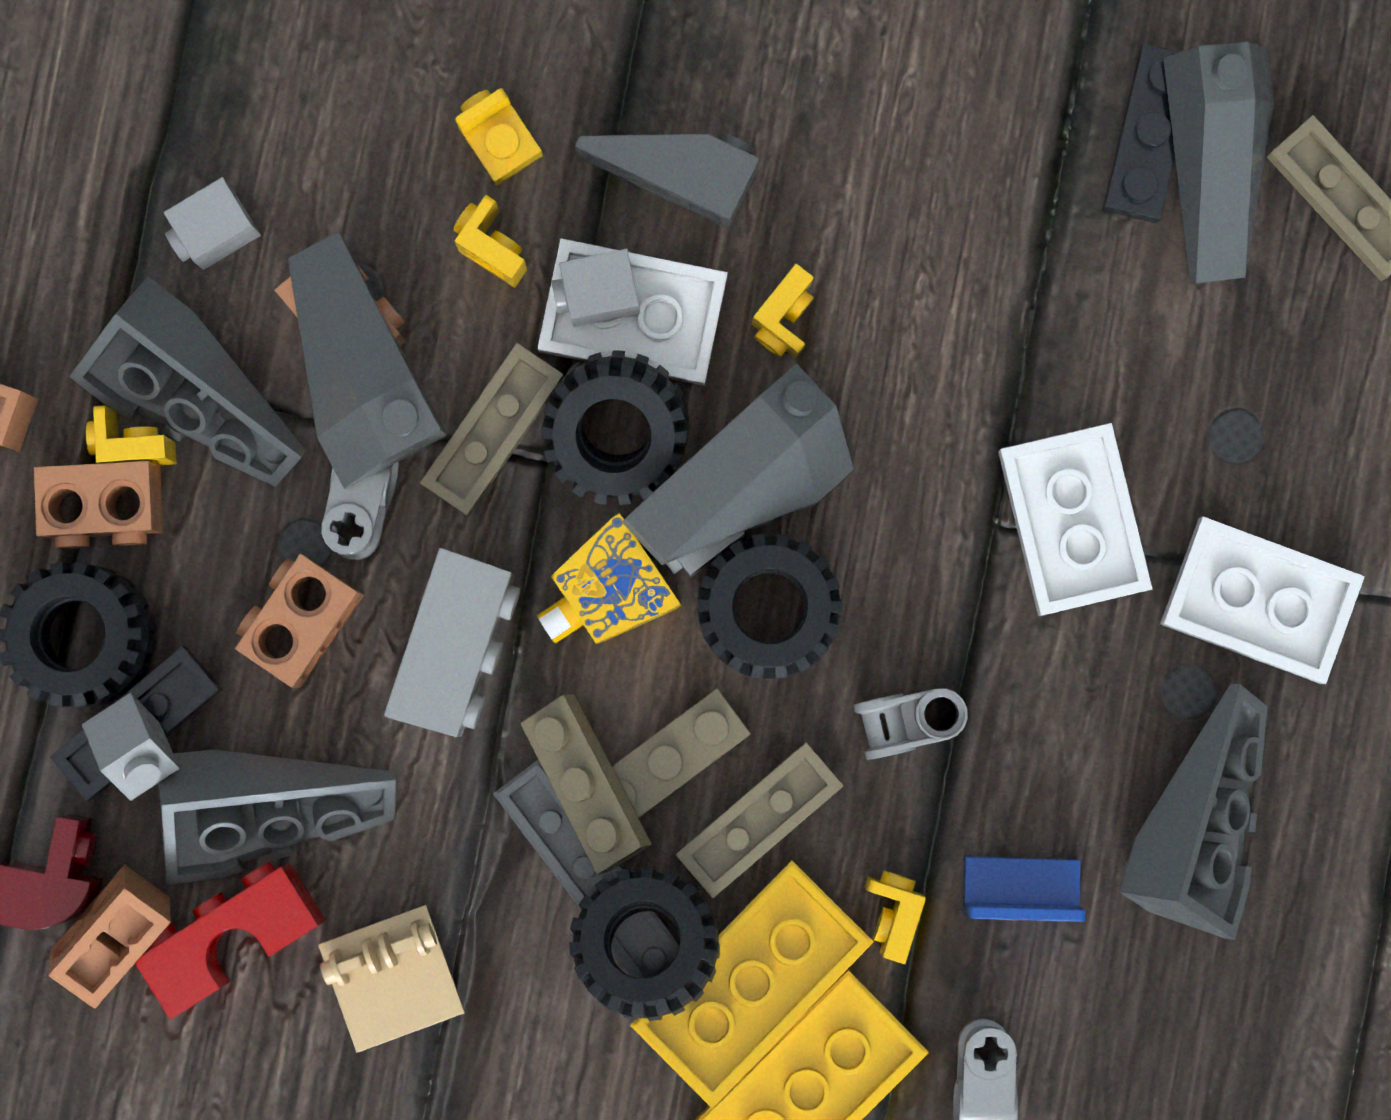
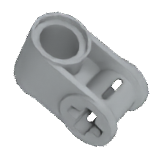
(365, 503)
(906, 722)
(985, 1086)

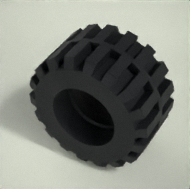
(608, 473)
(775, 556)
(30, 627)
(616, 902)

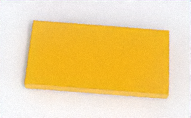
(768, 974)
(828, 1063)

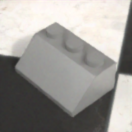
(452, 645)

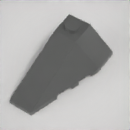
(1220, 139)
(172, 370)
(359, 380)
(760, 466)
(247, 805)
(1193, 841)

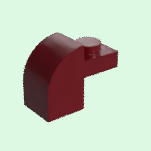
(53, 894)

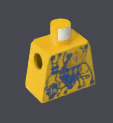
(607, 587)

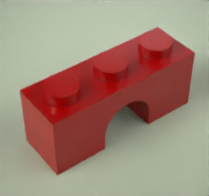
(185, 965)

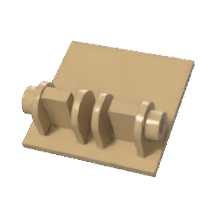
(390, 978)

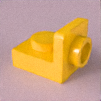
(497, 134)
(494, 253)
(787, 302)
(137, 444)
(896, 925)

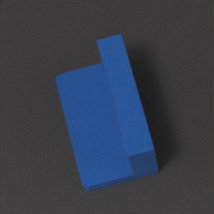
(1022, 888)

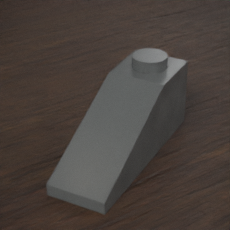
(685, 169)

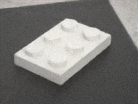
(674, 323)
(1075, 519)
(1262, 600)

